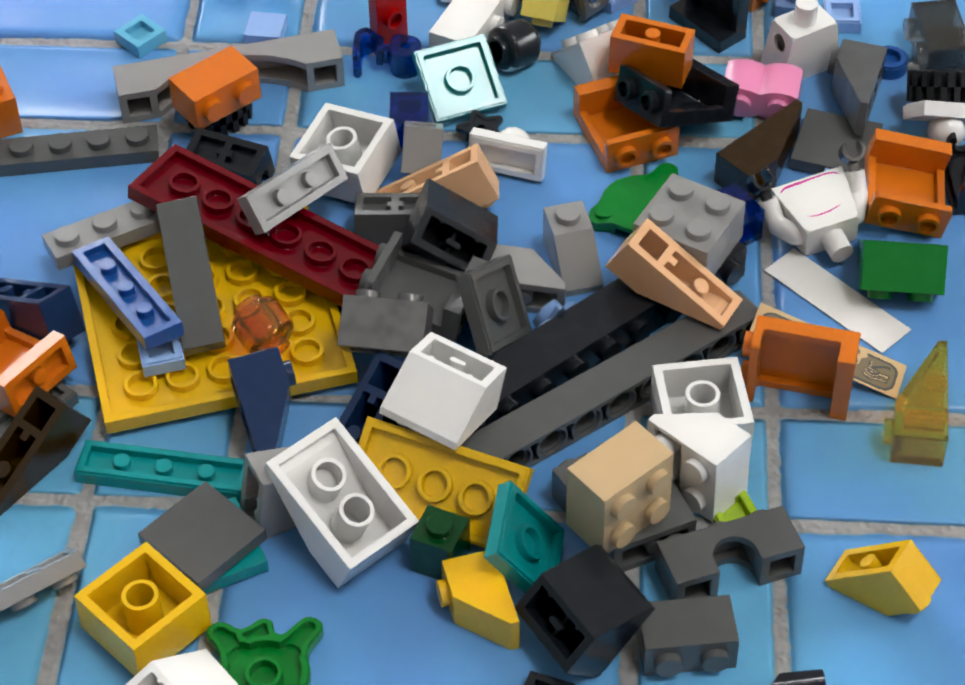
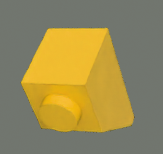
(886, 577)
(479, 599)

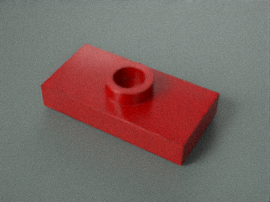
(388, 18)

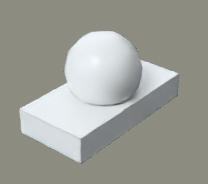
(942, 118)
(512, 152)

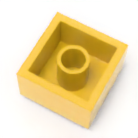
(143, 609)

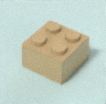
(619, 488)

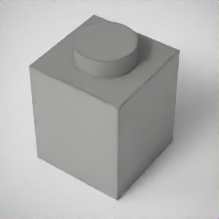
(421, 145)

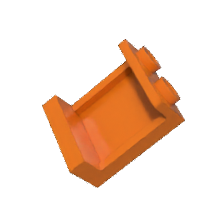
(617, 133)
(907, 183)
(801, 360)
(30, 363)

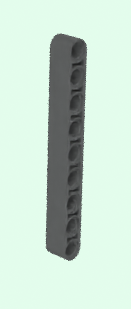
(606, 390)

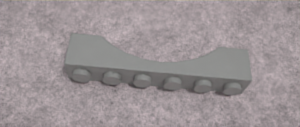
(297, 61)

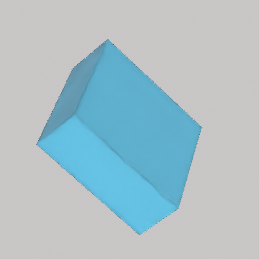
(140, 36)

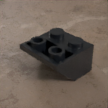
(449, 228)
(584, 611)

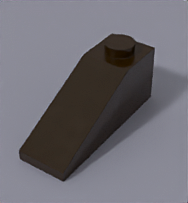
(759, 148)
(36, 443)

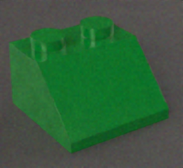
(901, 267)

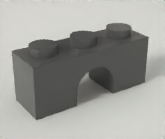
(761, 542)

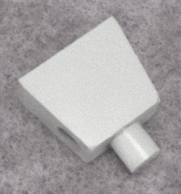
(802, 38)

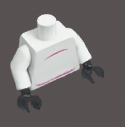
(818, 209)

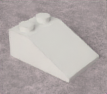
(340, 502)

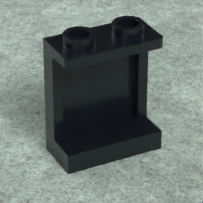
(714, 21)
(702, 100)

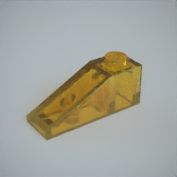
(920, 414)

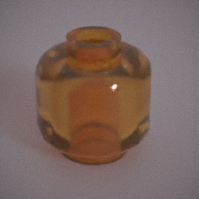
(262, 324)

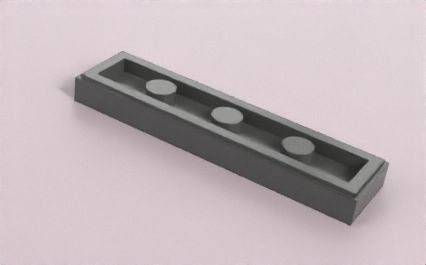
(191, 275)

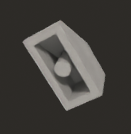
(572, 247)
(535, 277)

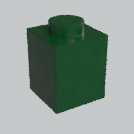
(438, 538)

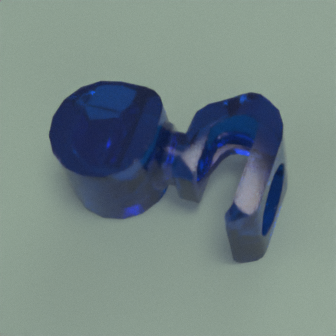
(396, 53)

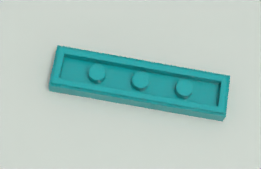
(157, 469)

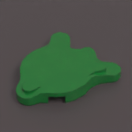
(627, 198)
(264, 657)

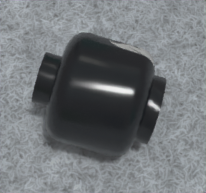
(514, 45)

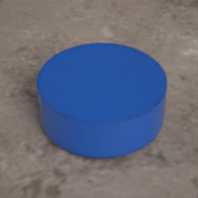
(895, 63)

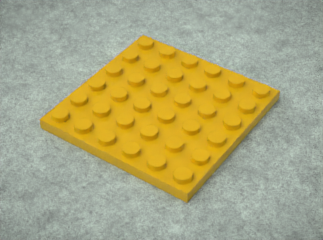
(205, 385)

